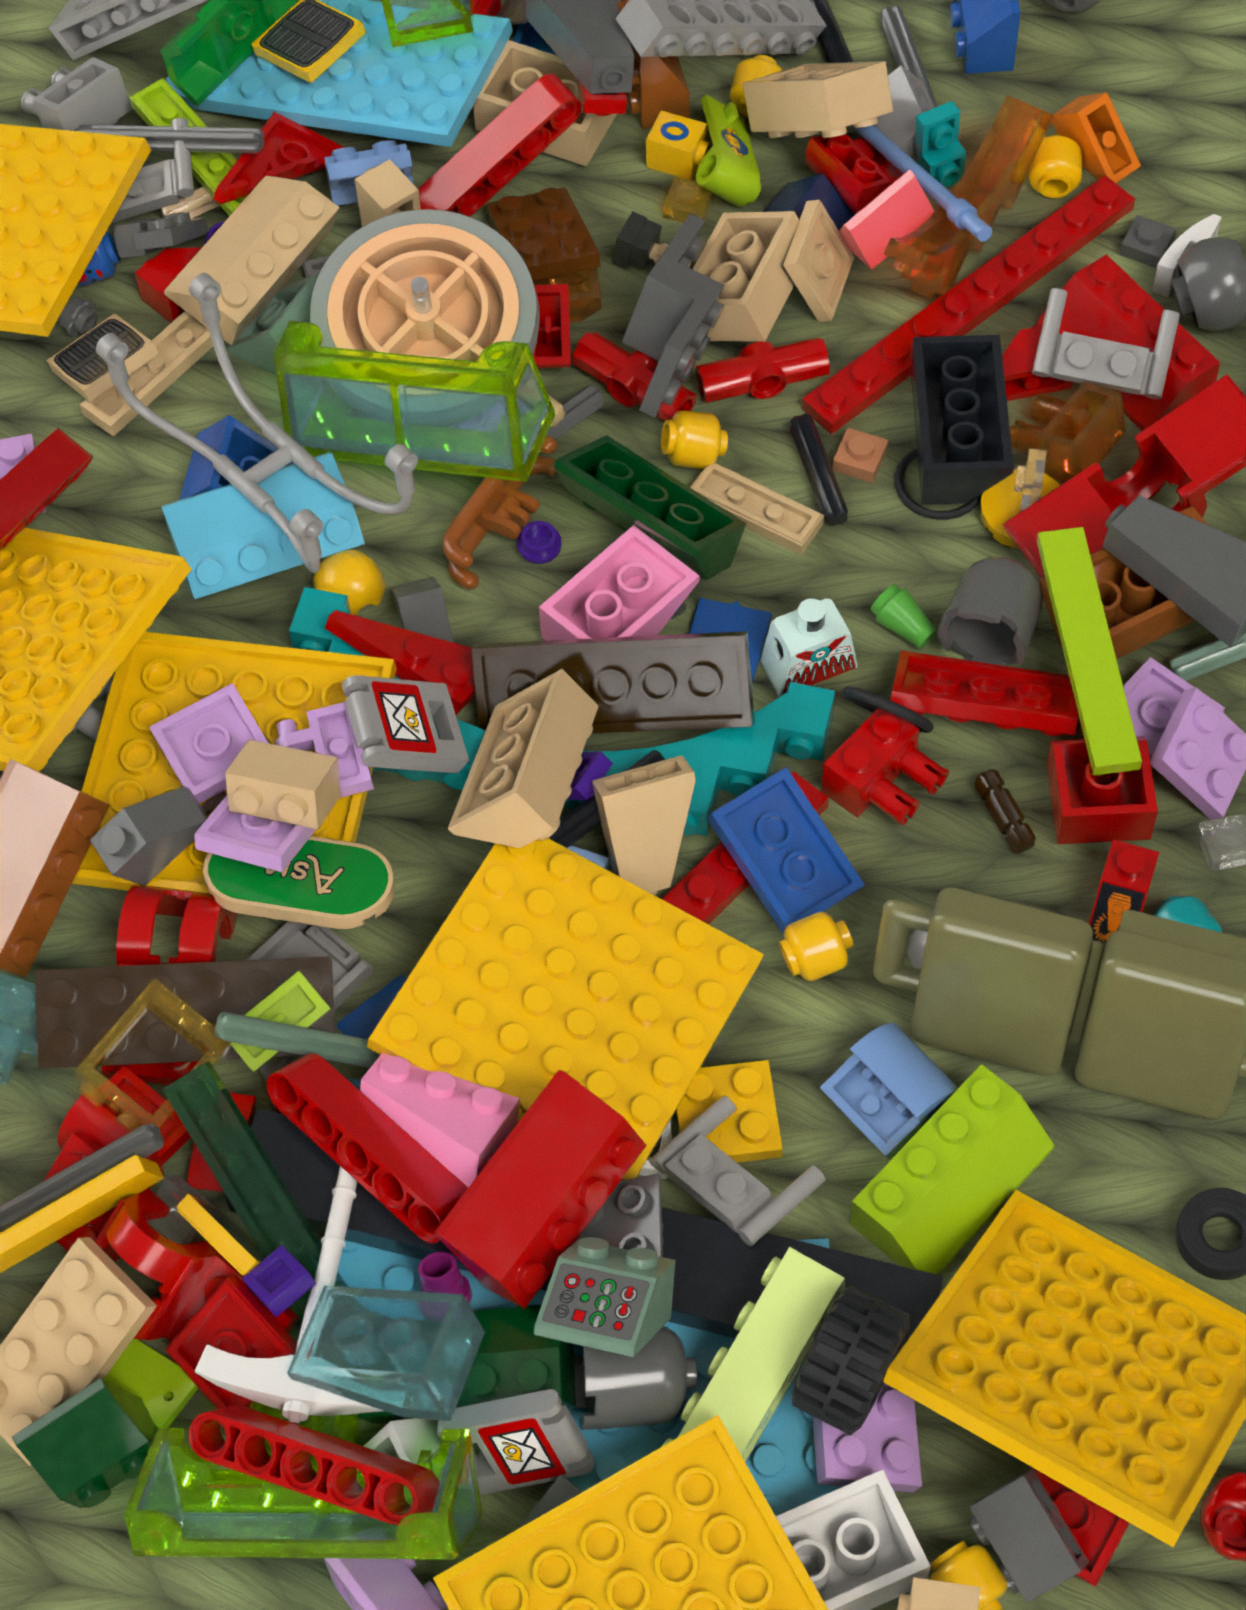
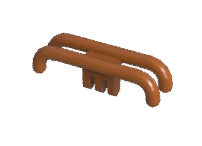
(493, 507)

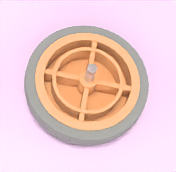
(425, 288)

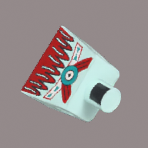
(807, 646)

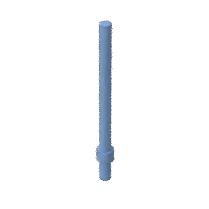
(958, 210)

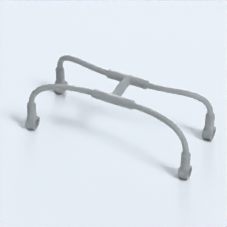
(305, 525)

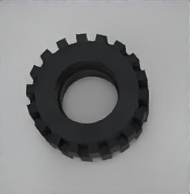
(850, 1359)

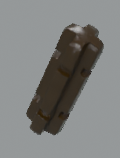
(1005, 811)

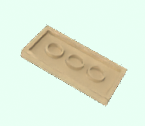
(68, 1336)

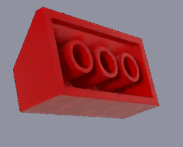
(1113, 307)
(540, 1189)

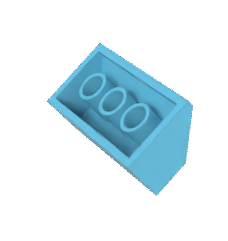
(236, 543)

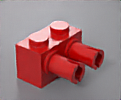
(872, 759)

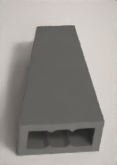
(586, 41)
(1185, 562)

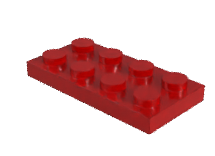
(985, 693)

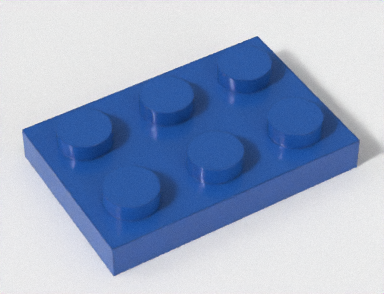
(785, 850)

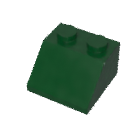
(89, 1443)

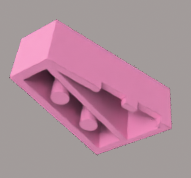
(443, 1113)

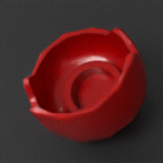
(1225, 1517)

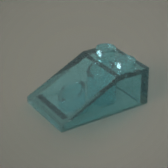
(390, 1349)

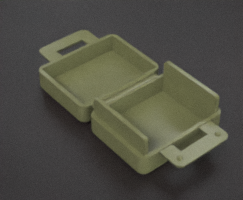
(1016, 982)

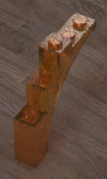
(994, 178)

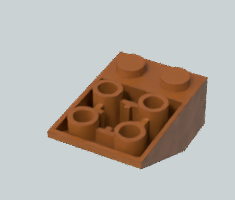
(656, 86)

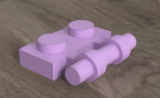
(333, 736)

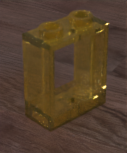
(178, 1017)

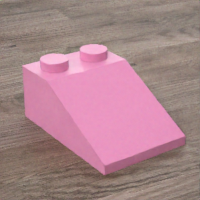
(620, 593)

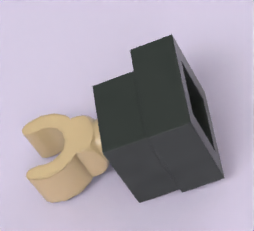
(638, 242)

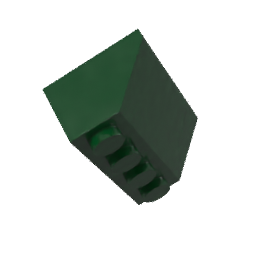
(642, 495)
(511, 1362)

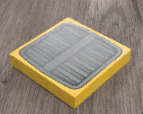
(308, 39)
(221, 1233)

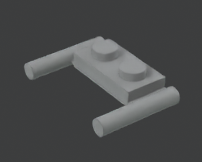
(161, 182)
(1103, 361)
(724, 1184)

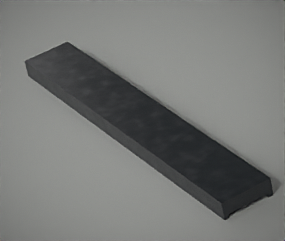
(712, 1263)

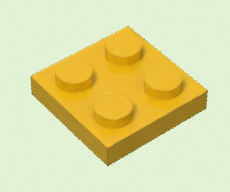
(753, 1128)

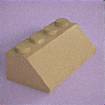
(257, 251)
(526, 764)

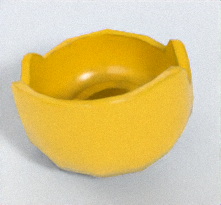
(351, 575)

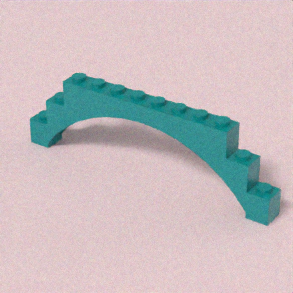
(720, 759)

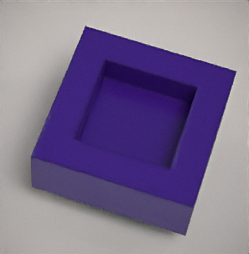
(593, 766)
(278, 1281)

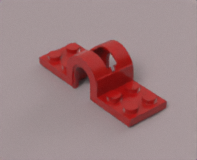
(1188, 447)
(197, 943)
(186, 1271)

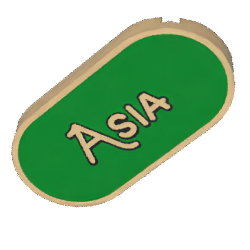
(322, 886)

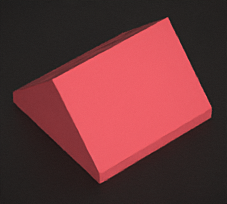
(888, 216)

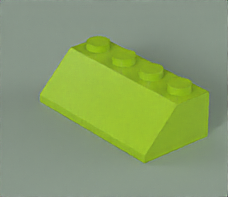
(952, 1175)

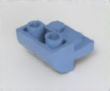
(348, 164)
(889, 1088)

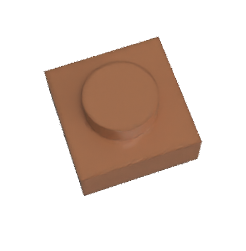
(860, 455)

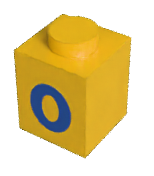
(676, 145)

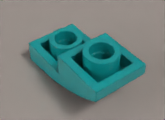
(939, 145)

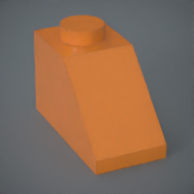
(1100, 134)

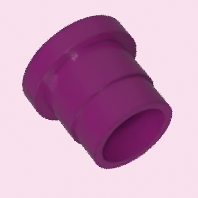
(442, 1275)

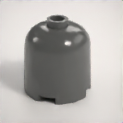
(993, 612)
(634, 1389)

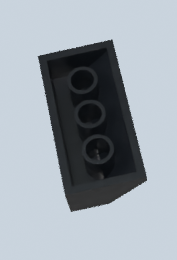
(960, 417)

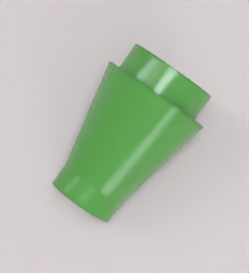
(903, 616)

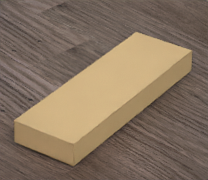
(760, 507)

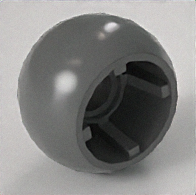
(1212, 283)

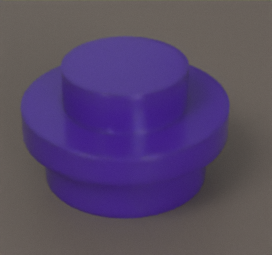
(539, 542)

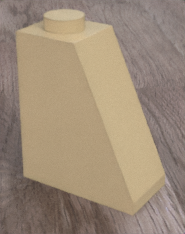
(645, 820)

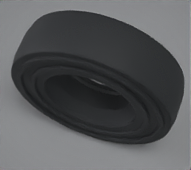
(1190, 1238)

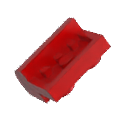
(852, 168)
(101, 1123)

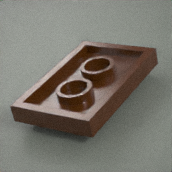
(545, 232)

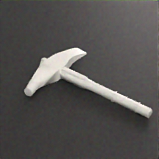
(267, 1379)

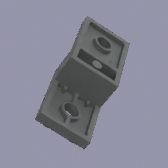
(674, 316)

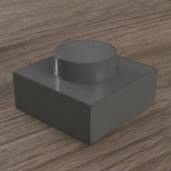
(1147, 241)

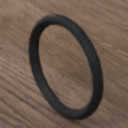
(912, 505)
(872, 702)

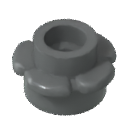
(78, 316)

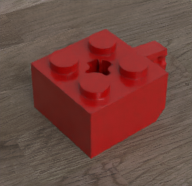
(1102, 805)

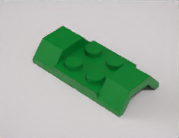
(218, 43)

